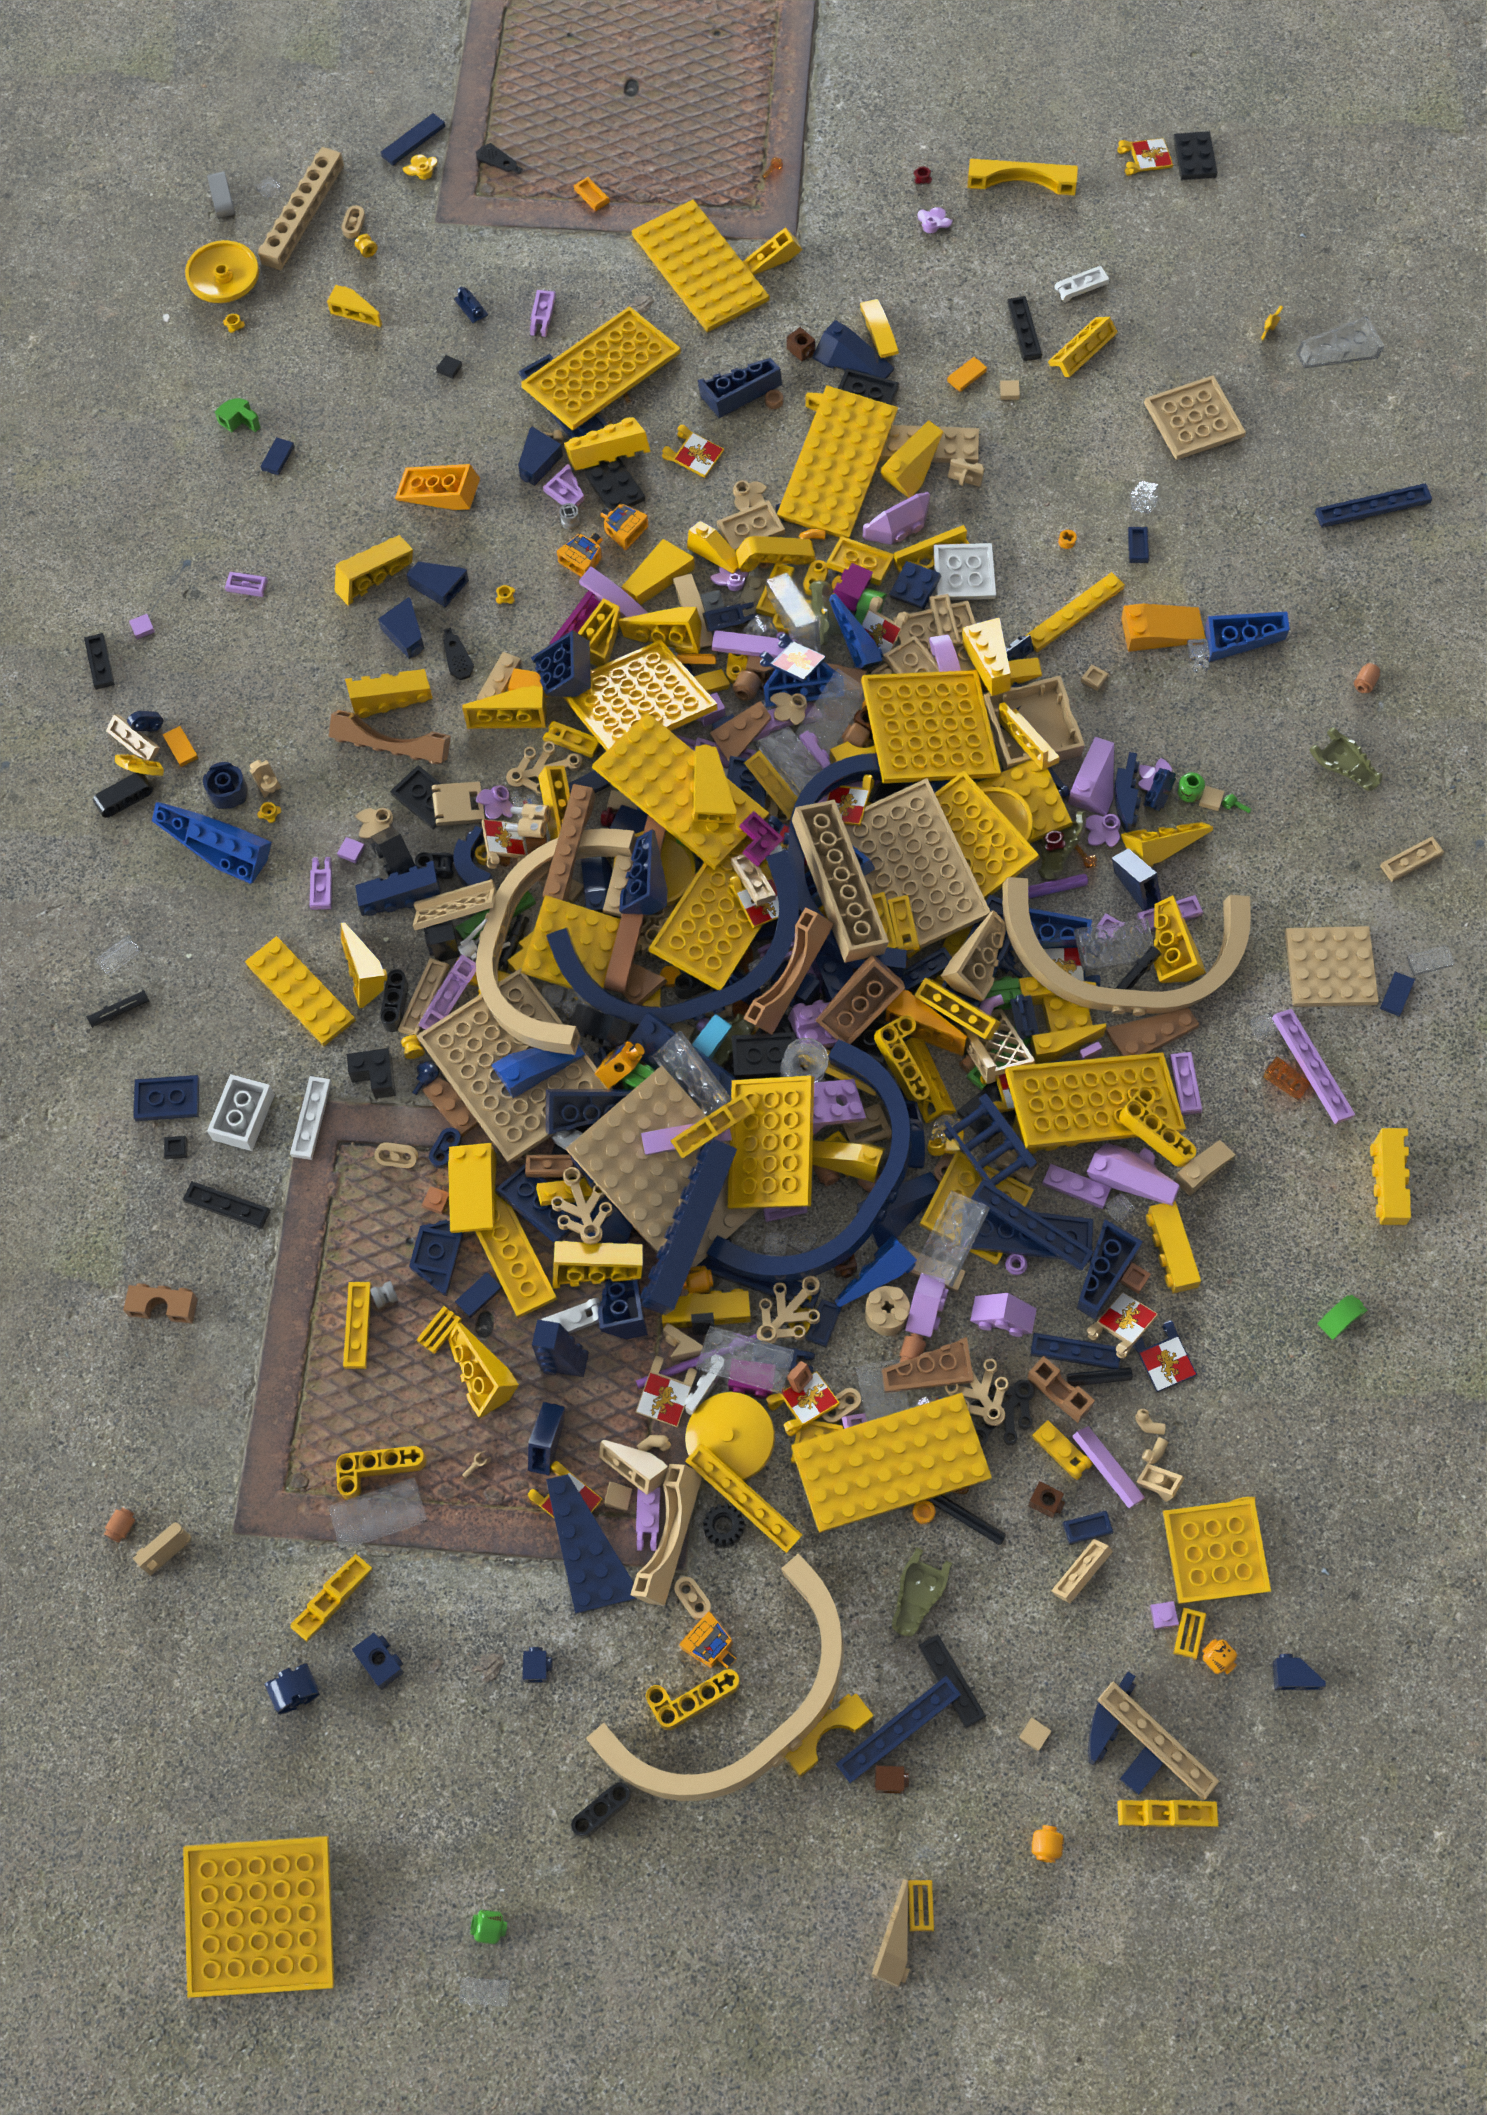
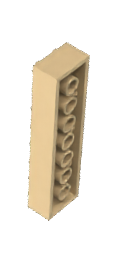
(839, 881)

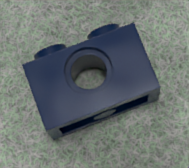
(366, 1653)

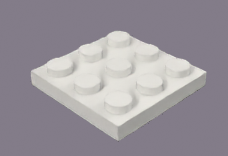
(965, 571)

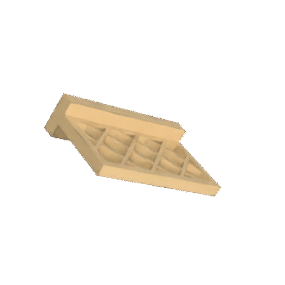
(454, 904)
(987, 1061)

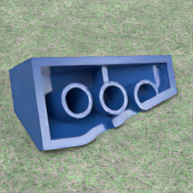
(859, 642)
(530, 1067)
(889, 1263)

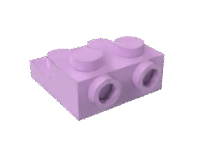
(804, 1023)

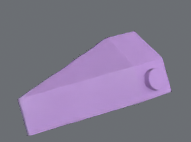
(1095, 779)

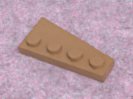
(1152, 1032)
(931, 1369)

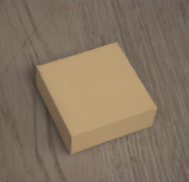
(1009, 390)
(1094, 677)
(1211, 798)
(1034, 1734)

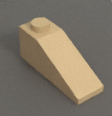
(1203, 1167)
(635, 1465)

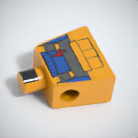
(624, 524)
(580, 553)
(625, 1058)
(709, 1643)

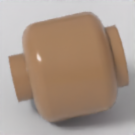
(746, 685)
(857, 735)

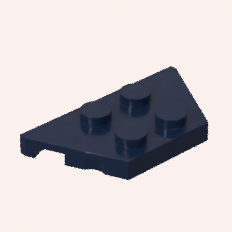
(436, 1254)

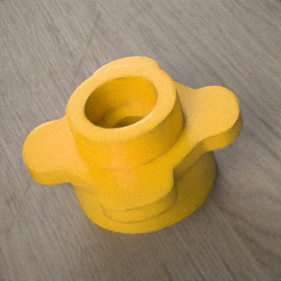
(233, 322)
(505, 590)
(267, 807)

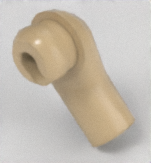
(1147, 1425)

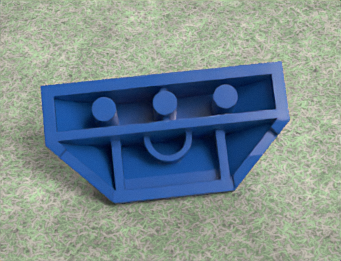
(810, 688)

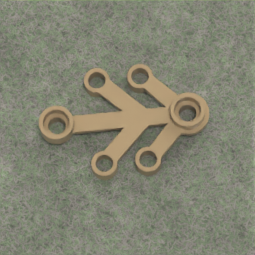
(539, 766)
(582, 1210)
(787, 1314)
(981, 1391)

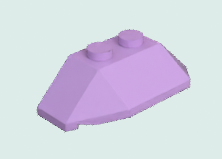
(898, 520)

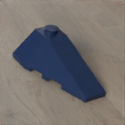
(845, 349)
(596, 881)
(646, 881)
(911, 1200)
(615, 1227)
(622, 1310)

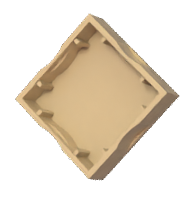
(1046, 710)

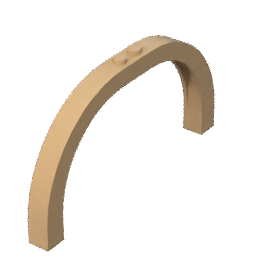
(1050, 975)
(535, 1033)
(774, 1748)

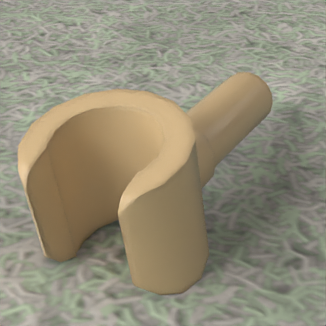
(556, 435)
(477, 1462)

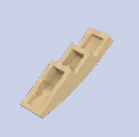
(689, 597)

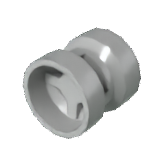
(569, 516)
(379, 1297)

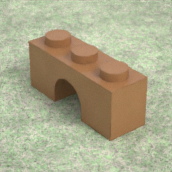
(142, 1299)
(1070, 1399)

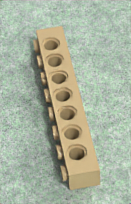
(301, 208)

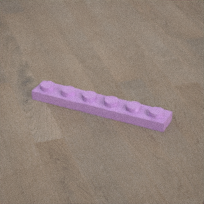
(1313, 1066)

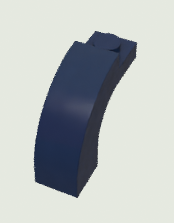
(463, 859)

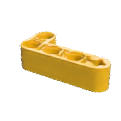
(774, 550)
(906, 1060)
(1177, 1149)
(381, 1466)
(694, 1695)

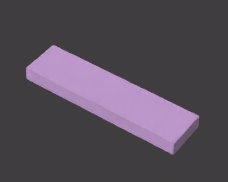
(745, 644)
(1108, 1467)

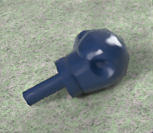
(1008, 965)
(427, 1074)

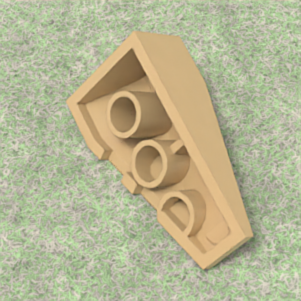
(974, 963)
(893, 1952)

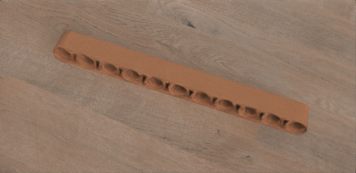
(629, 933)

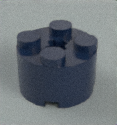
(225, 785)
(292, 1689)

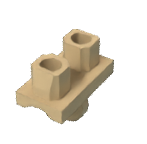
(966, 472)
(264, 777)
(1023, 1173)

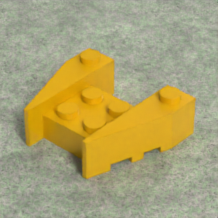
(1066, 1022)

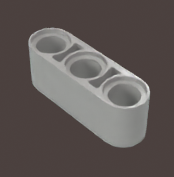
(221, 194)

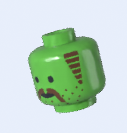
(1191, 787)
(488, 1926)

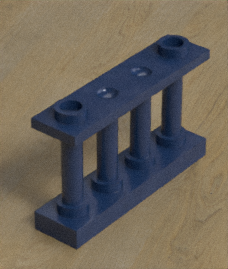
(998, 1125)

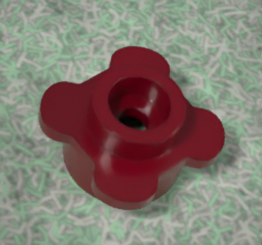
(922, 175)
(607, 817)
(1054, 840)

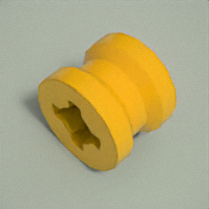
(366, 245)
(412, 1047)

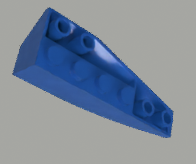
(215, 841)

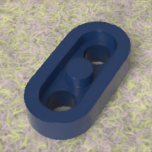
(145, 721)
(441, 1147)

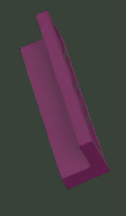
(578, 616)

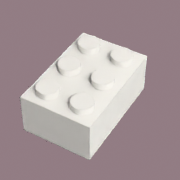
(241, 1112)

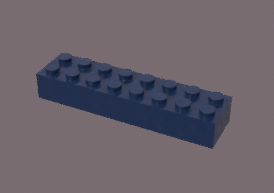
(688, 1228)

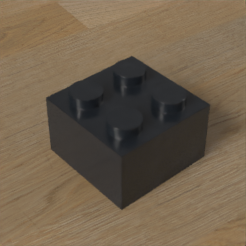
(866, 1041)

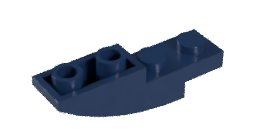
(1126, 794)
(918, 1143)
(1104, 1725)

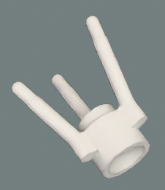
(469, 948)

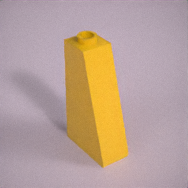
(658, 571)
(711, 790)

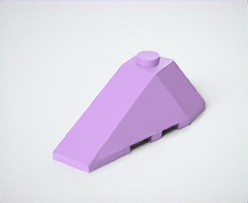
(1129, 1173)

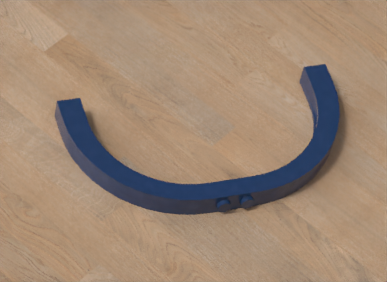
(827, 780)
(695, 1008)
(872, 1211)

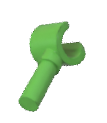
(1231, 800)

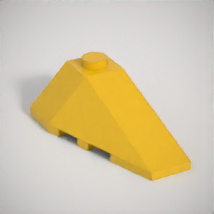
(911, 462)
(675, 627)
(1159, 845)
(1179, 955)
(363, 967)
(849, 1158)
(486, 1377)

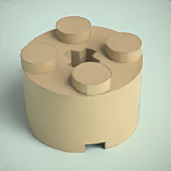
(887, 1298)

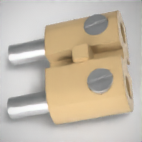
(533, 820)

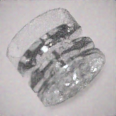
(808, 1053)

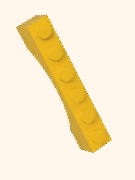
(1058, 178)

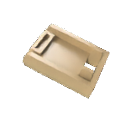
(454, 803)
(162, 1548)

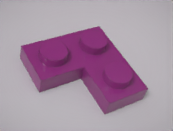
(764, 838)

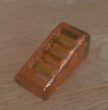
(1291, 1073)

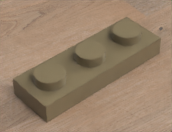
(751, 593)

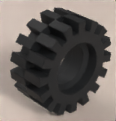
(730, 1537)

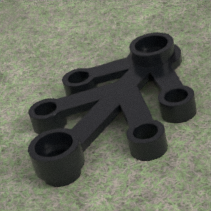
(1009, 1411)

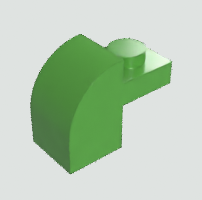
(236, 412)
(864, 603)
(1342, 1316)

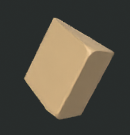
(618, 1496)

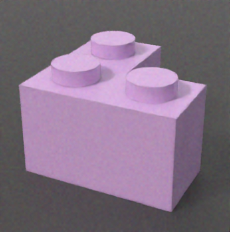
(926, 1302)
(1003, 1312)

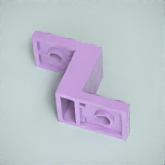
(828, 1111)

